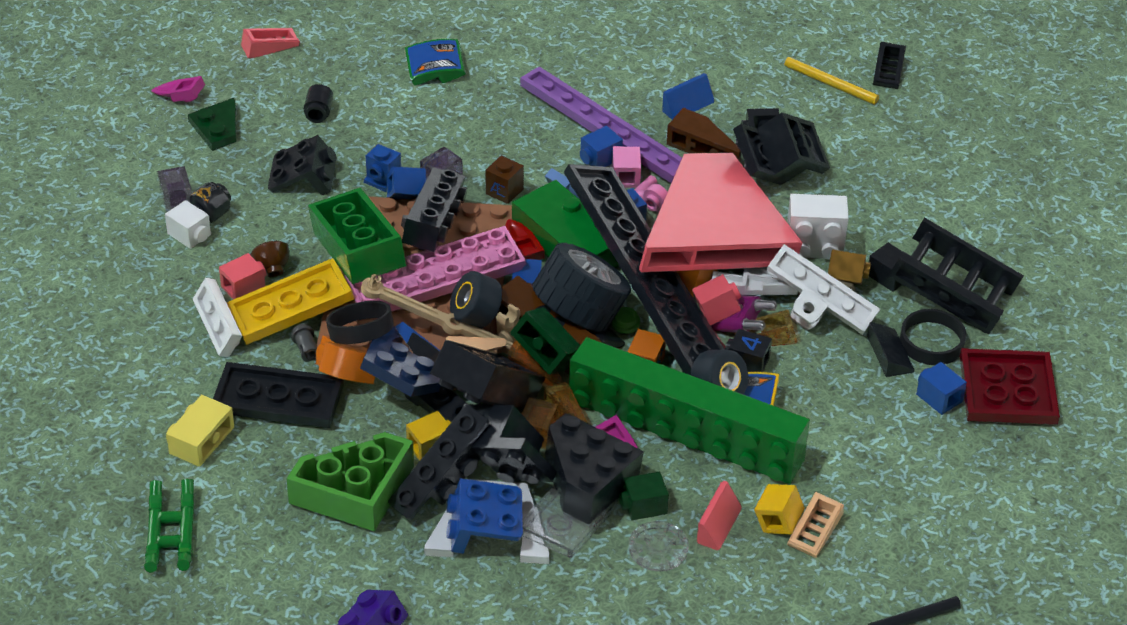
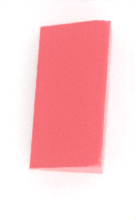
(718, 517)

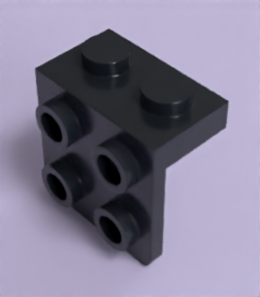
(307, 160)

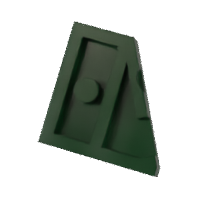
(216, 123)

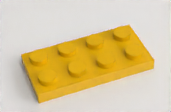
(290, 301)

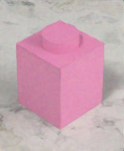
(627, 165)

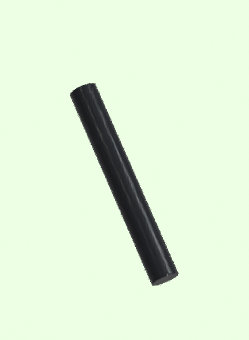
(921, 613)

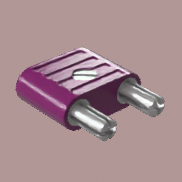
(745, 319)

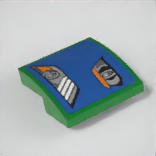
(435, 59)

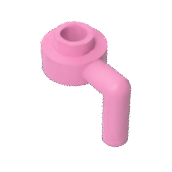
(652, 193)

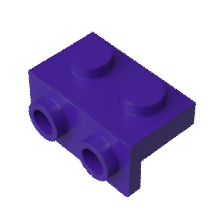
(375, 608)

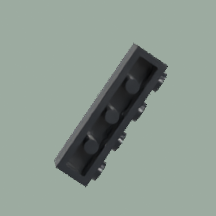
(434, 209)

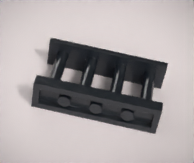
(947, 293)

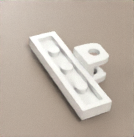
(820, 293)

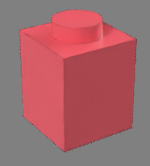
(242, 276)
(717, 299)

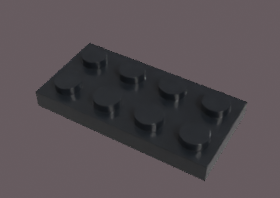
(279, 394)

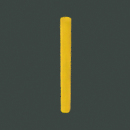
(831, 80)

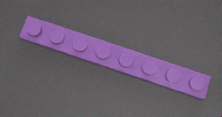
(593, 117)

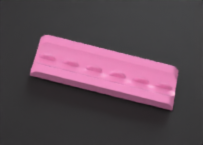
(437, 272)

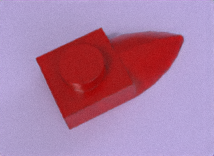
(525, 240)

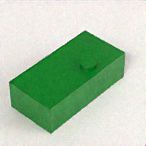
(558, 218)
(357, 235)

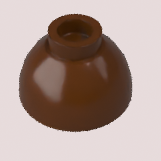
(273, 256)

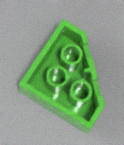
(352, 479)

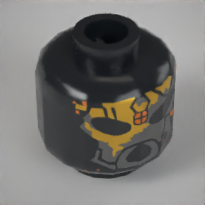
(212, 199)

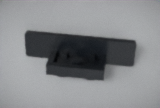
(442, 465)

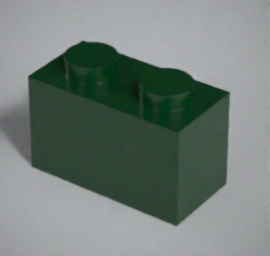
(545, 340)

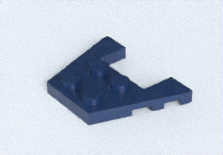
(399, 367)

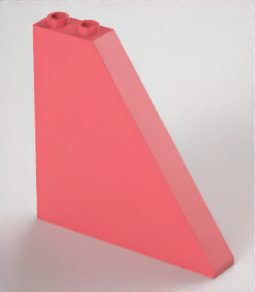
(715, 220)

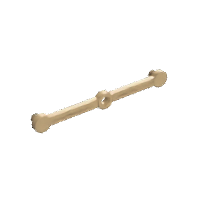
(374, 289)

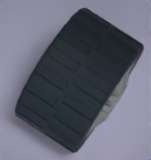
(581, 287)

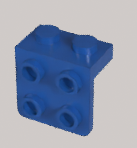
(483, 511)

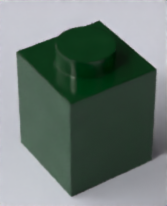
(644, 496)

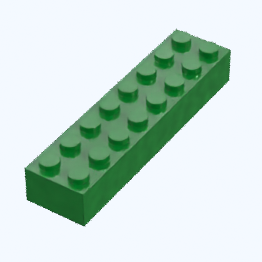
(689, 410)

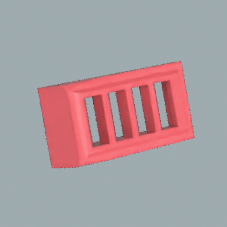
(265, 41)

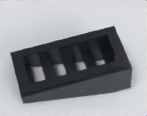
(893, 52)

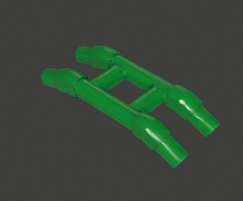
(158, 517)

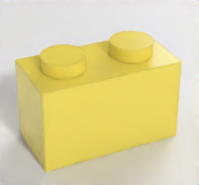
(200, 430)

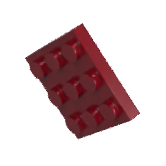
(1009, 386)

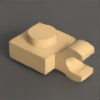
(506, 322)

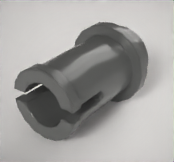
(303, 337)

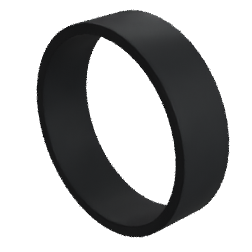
(933, 316)
(360, 333)

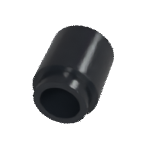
(318, 103)

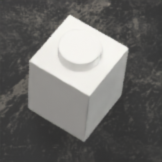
(188, 224)

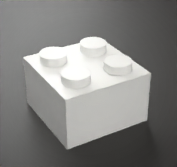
(819, 223)

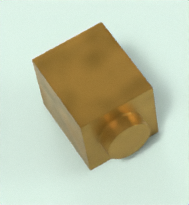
(848, 266)

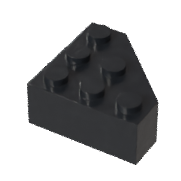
(588, 466)

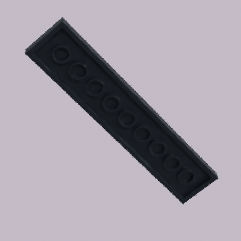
(625, 235)

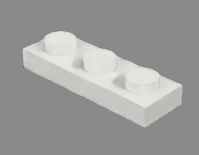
(217, 317)

